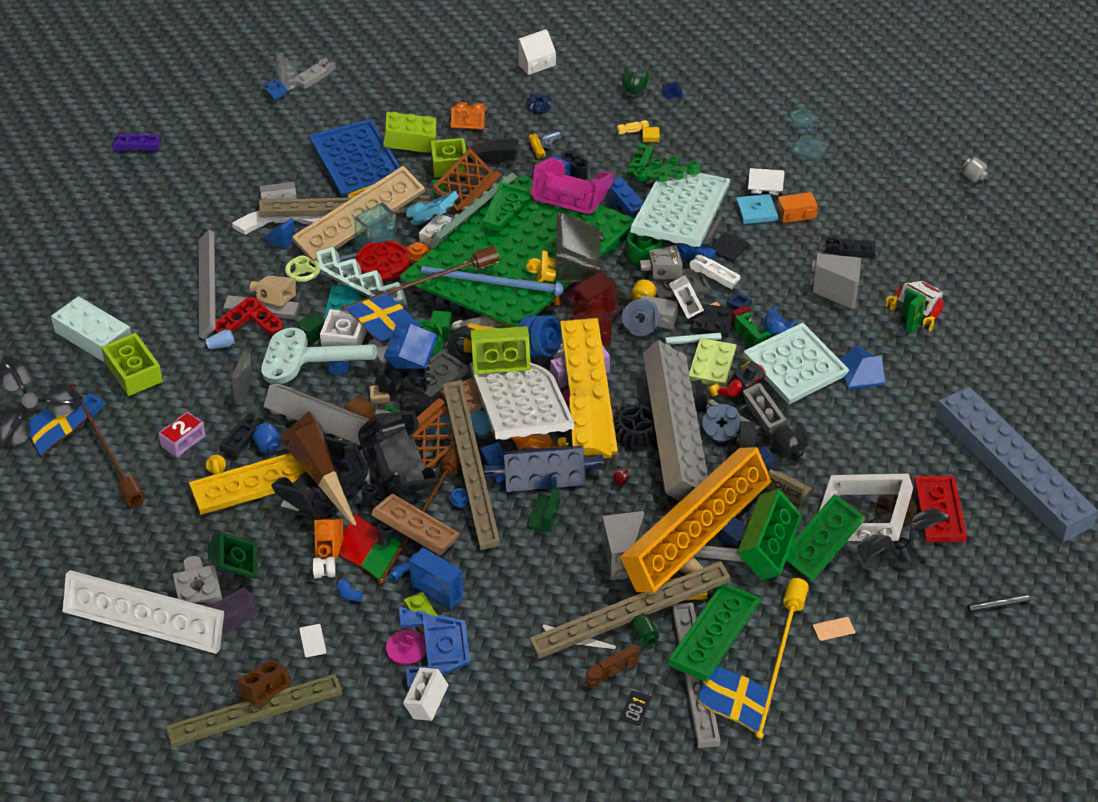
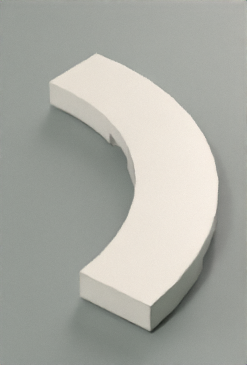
(253, 221)

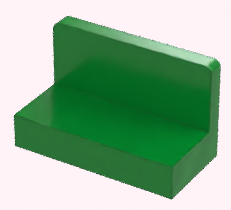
(913, 309)

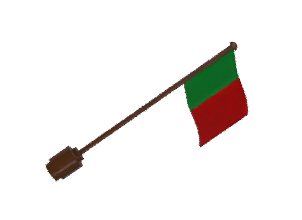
(361, 543)

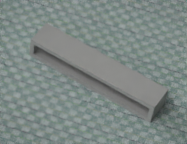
(331, 418)

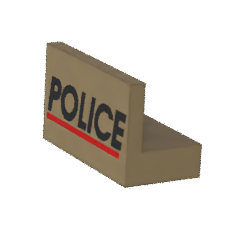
(789, 487)

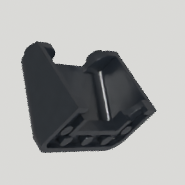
(394, 455)
(305, 492)

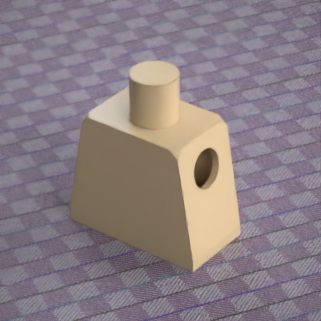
(274, 289)

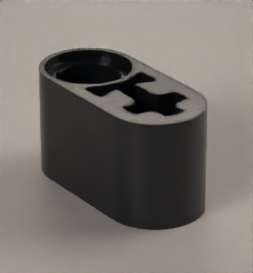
(578, 164)

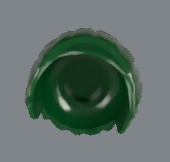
(634, 84)

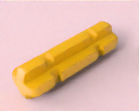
(632, 127)
(537, 146)

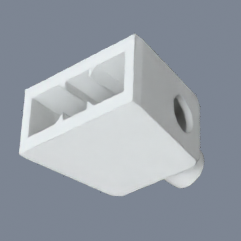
(684, 292)

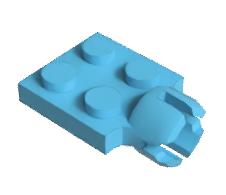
(438, 206)

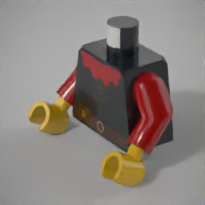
(742, 379)

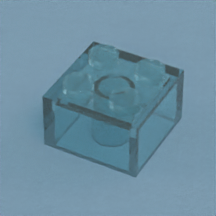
(375, 225)

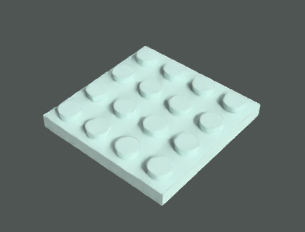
(796, 363)

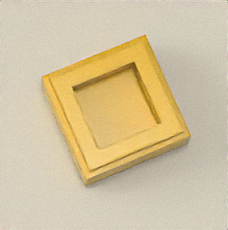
(651, 134)

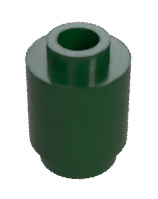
(645, 630)

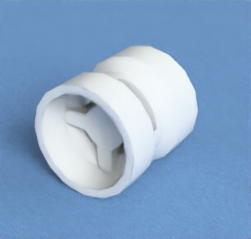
(319, 567)

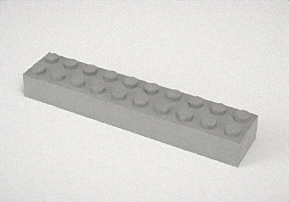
(675, 420)

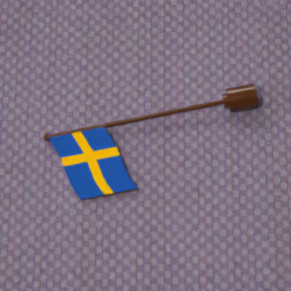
(382, 313)
(51, 429)

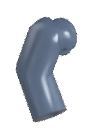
(549, 138)

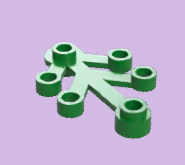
(644, 174)

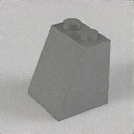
(836, 278)
(618, 535)

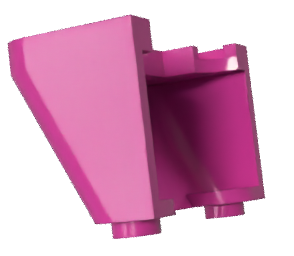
(555, 188)

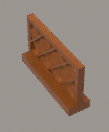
(483, 185)
(427, 420)

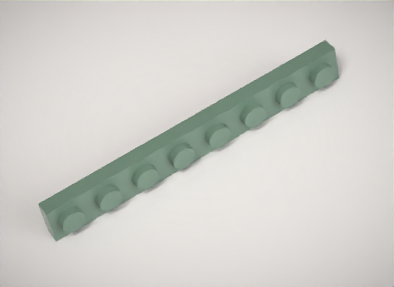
(439, 236)

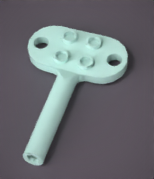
(288, 354)

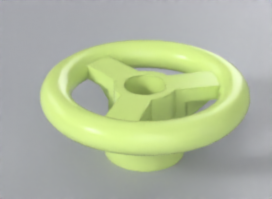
(302, 266)

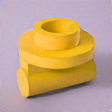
(215, 464)

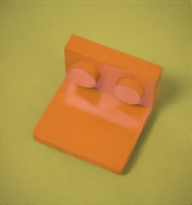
(468, 116)

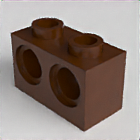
(263, 682)

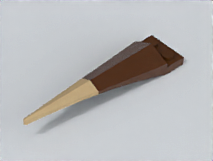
(309, 448)

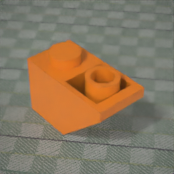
(328, 537)

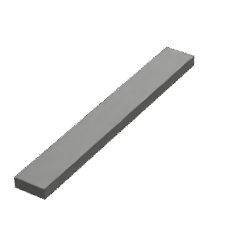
(206, 284)
(703, 718)

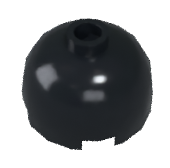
(790, 441)

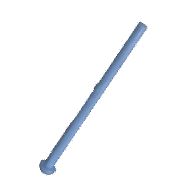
(555, 288)

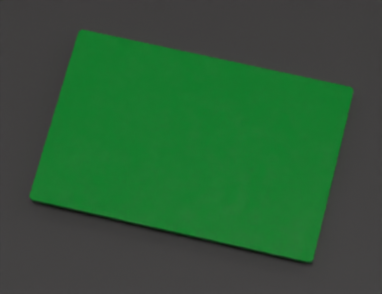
(516, 242)

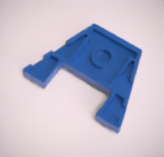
(444, 641)

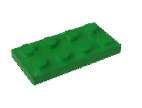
(824, 537)

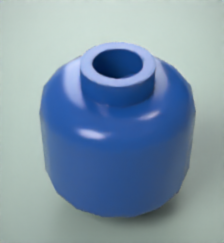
(266, 437)

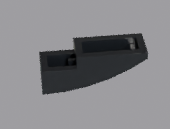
(495, 150)

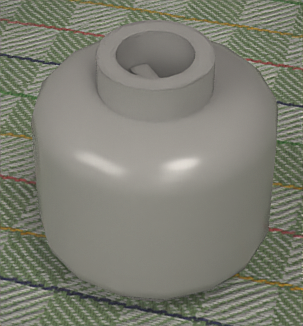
(974, 169)

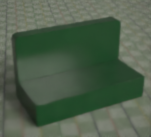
(545, 512)

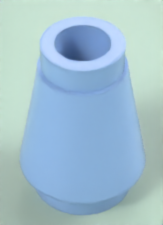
(220, 340)

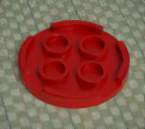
(387, 258)

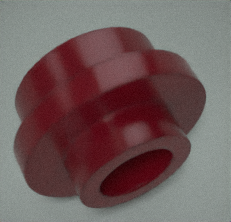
(621, 477)

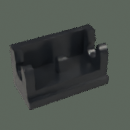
(391, 378)

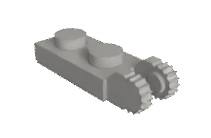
(315, 73)

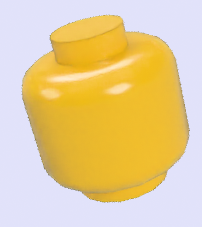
(641, 288)

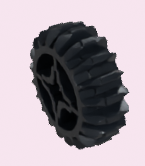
(635, 425)

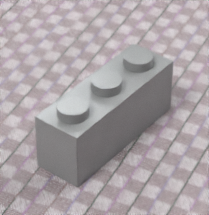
(764, 410)

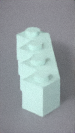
(350, 275)

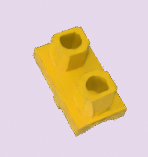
(543, 267)

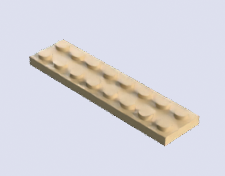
(339, 225)

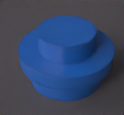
(459, 497)

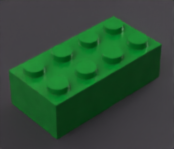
(770, 534)

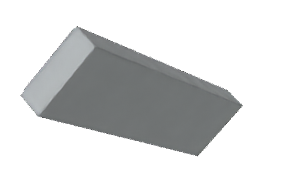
(286, 311)

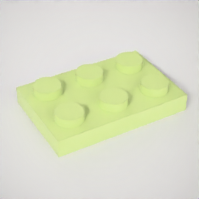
(712, 362)

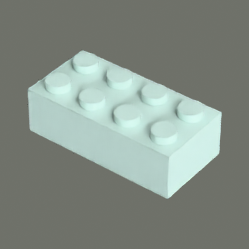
(88, 326)

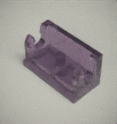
(237, 609)

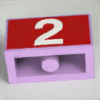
(182, 434)

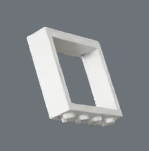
(874, 484)

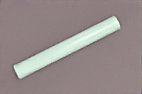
(692, 338)

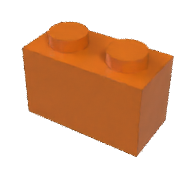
(797, 207)

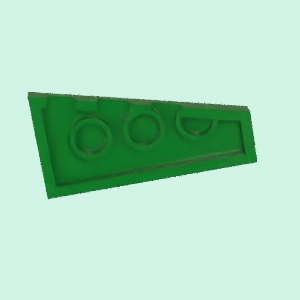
(505, 205)

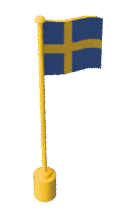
(740, 696)

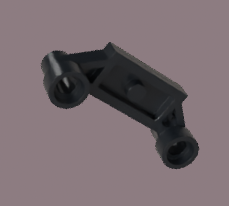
(372, 499)

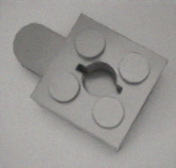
(197, 583)

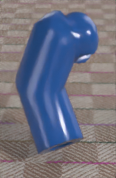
(400, 570)
(346, 591)

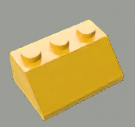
(590, 426)

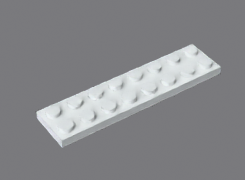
(143, 611)

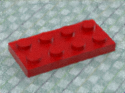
(941, 494)

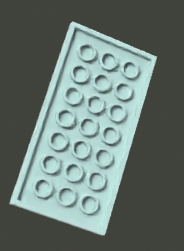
(681, 208)

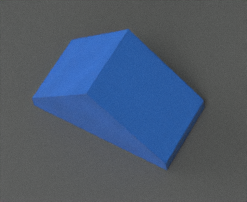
(282, 234)

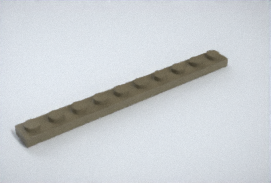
(317, 206)
(471, 465)
(628, 609)

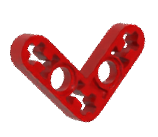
(251, 313)

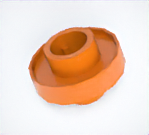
(417, 251)

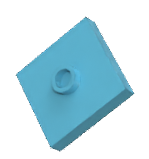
(756, 209)

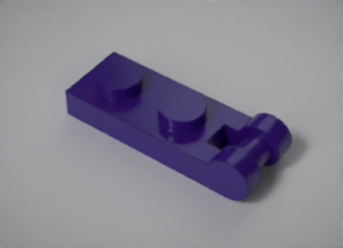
(136, 142)

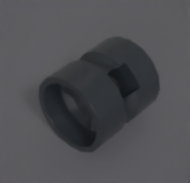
(445, 305)

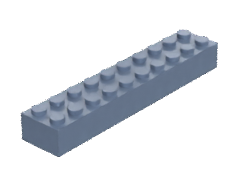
(1017, 464)

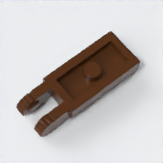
(612, 665)

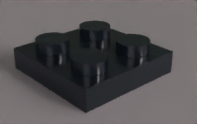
(713, 320)

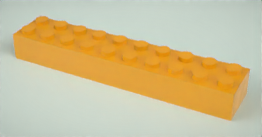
(695, 520)

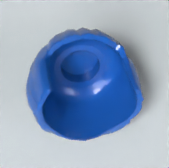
(776, 324)

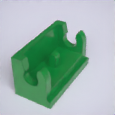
(640, 159)
(749, 330)

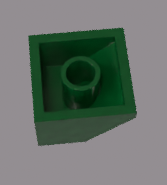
(233, 554)

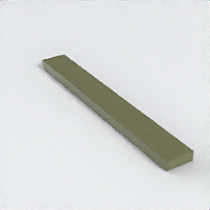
(246, 713)

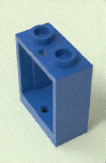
(436, 578)

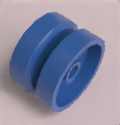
(543, 334)

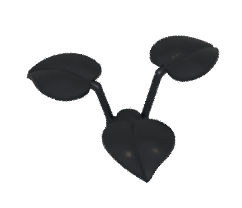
(15, 374)
(903, 548)

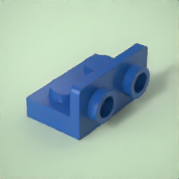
(689, 253)

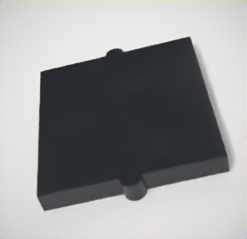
(729, 246)

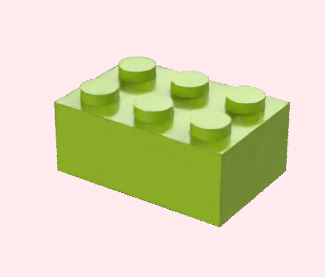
(409, 132)
(500, 350)
(132, 364)

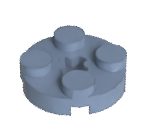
(633, 323)
(714, 415)

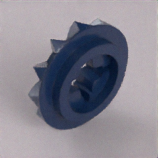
(539, 103)

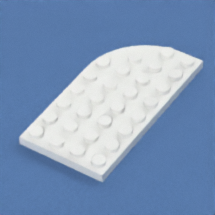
(523, 402)

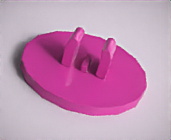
(406, 647)

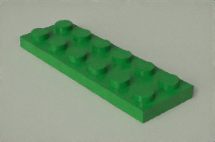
(714, 632)

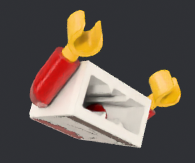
(933, 305)

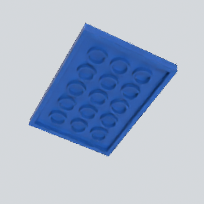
(354, 156)

